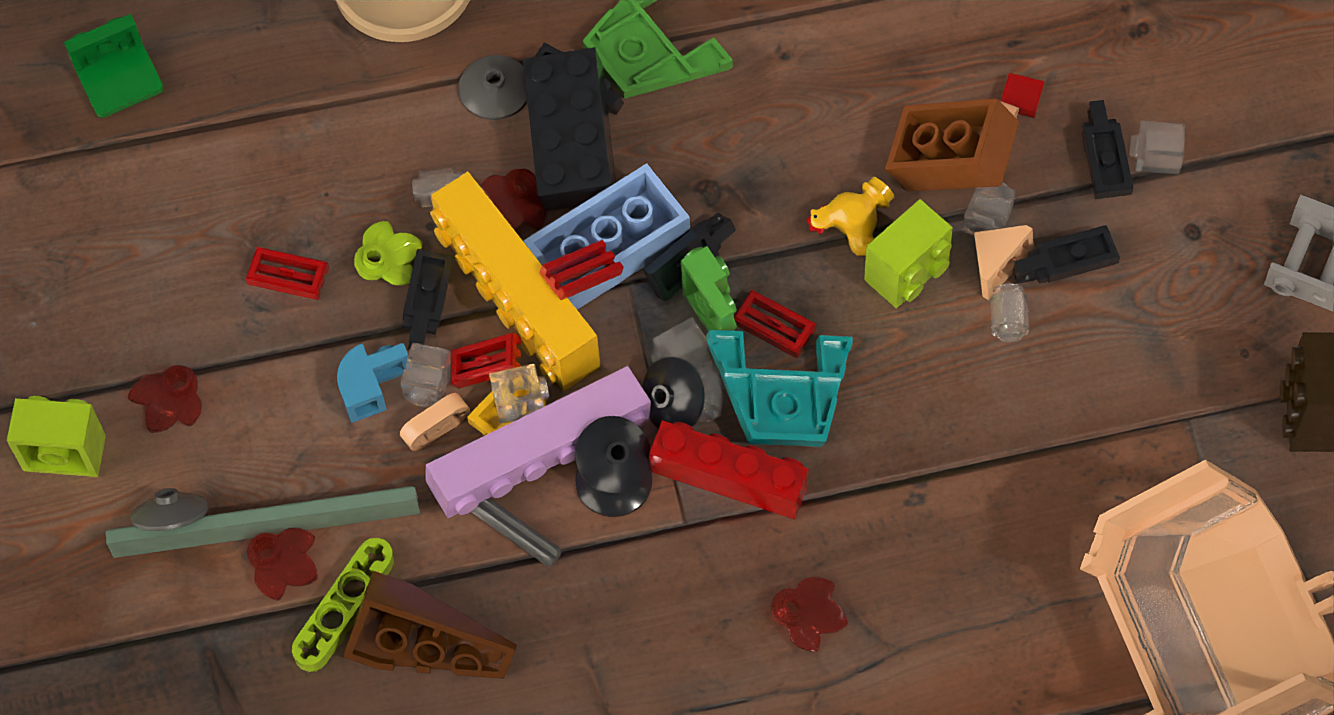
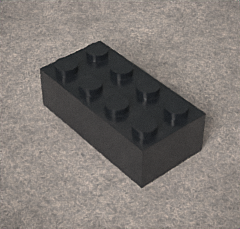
(569, 127)

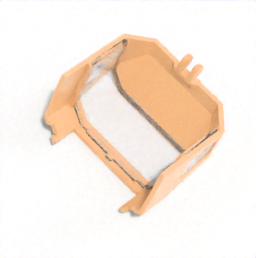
(1214, 600)

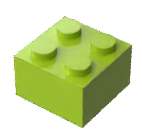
(908, 254)
(56, 436)

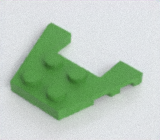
(642, 58)

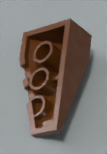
(415, 630)

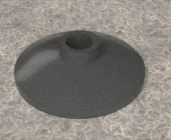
(498, 99)
(169, 510)

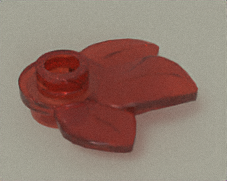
(512, 202)
(164, 402)
(286, 565)
(814, 614)

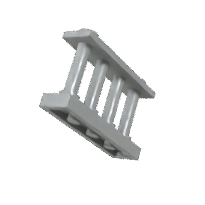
(1311, 219)

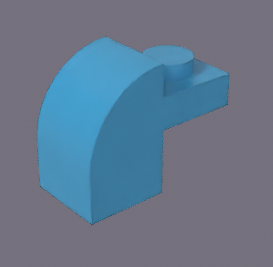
(361, 375)

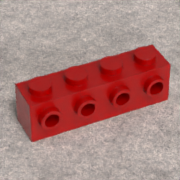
(729, 469)

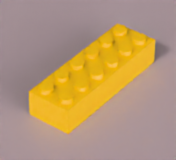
(512, 279)

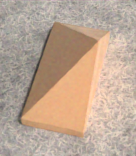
(997, 253)

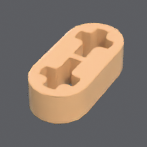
(434, 422)

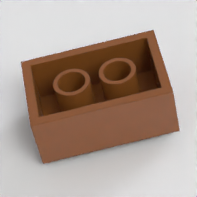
(952, 145)

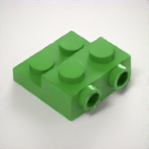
(707, 289)

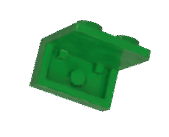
(114, 66)

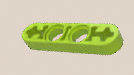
(338, 601)

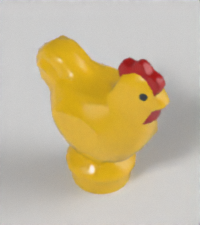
(853, 214)

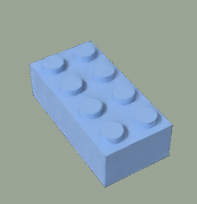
(631, 216)

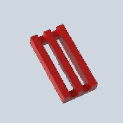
(578, 264)
(285, 286)
(768, 335)
(480, 368)

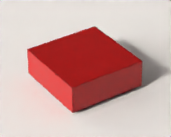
(1023, 93)

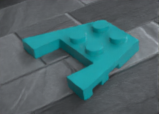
(781, 404)

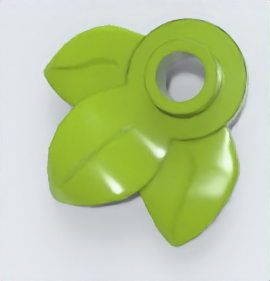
(391, 251)

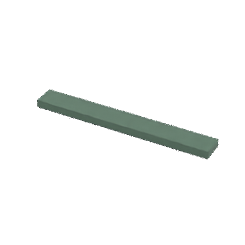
(271, 519)

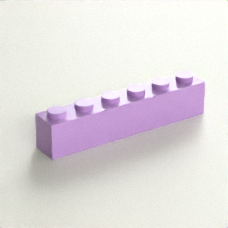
(531, 443)

